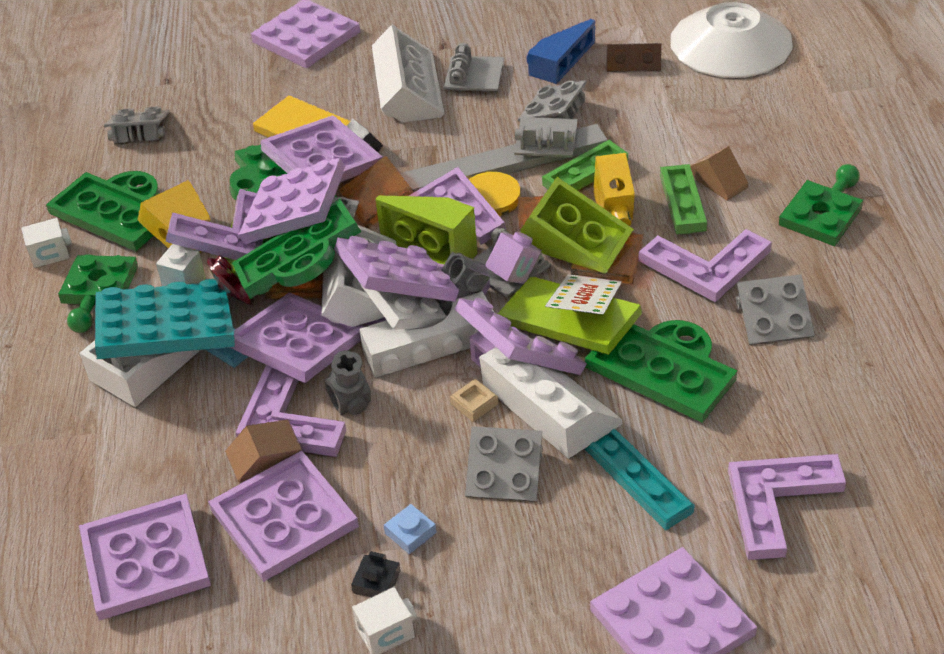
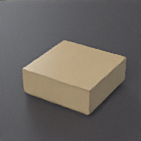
(474, 400)

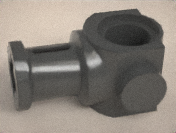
(466, 275)
(347, 384)

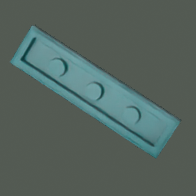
(641, 479)

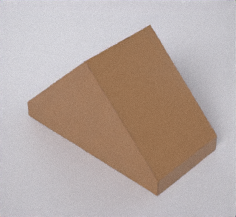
(720, 173)
(261, 447)

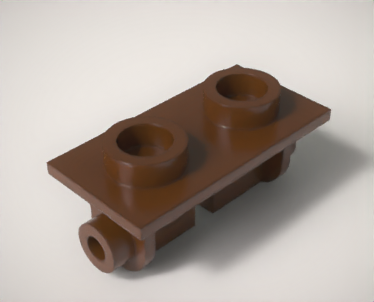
(634, 57)

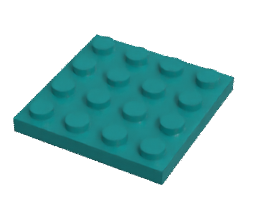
(162, 319)

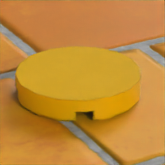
(498, 190)

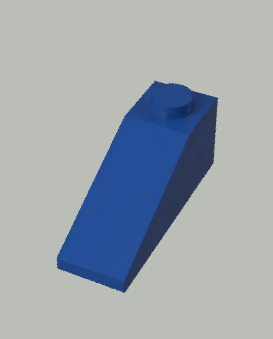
(560, 52)

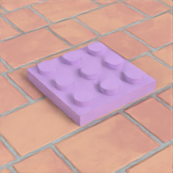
(305, 33)
(321, 141)
(292, 200)
(395, 269)
(294, 337)
(283, 515)
(143, 556)
(673, 611)

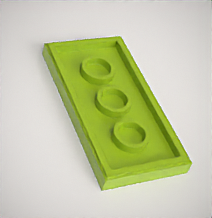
(584, 329)

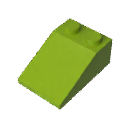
(430, 223)
(575, 228)

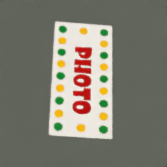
(584, 294)

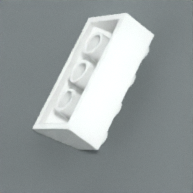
(406, 77)
(342, 293)
(548, 402)

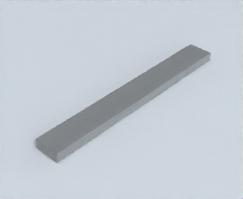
(500, 160)

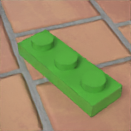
(581, 170)
(683, 199)

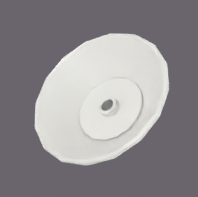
(731, 41)

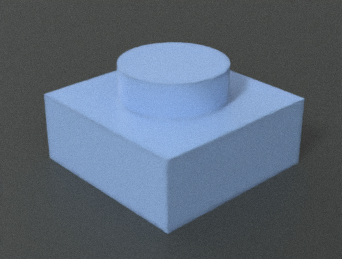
(410, 528)

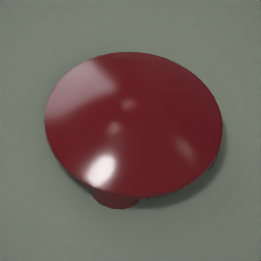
(227, 280)

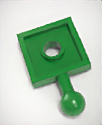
(838, 207)
(82, 288)

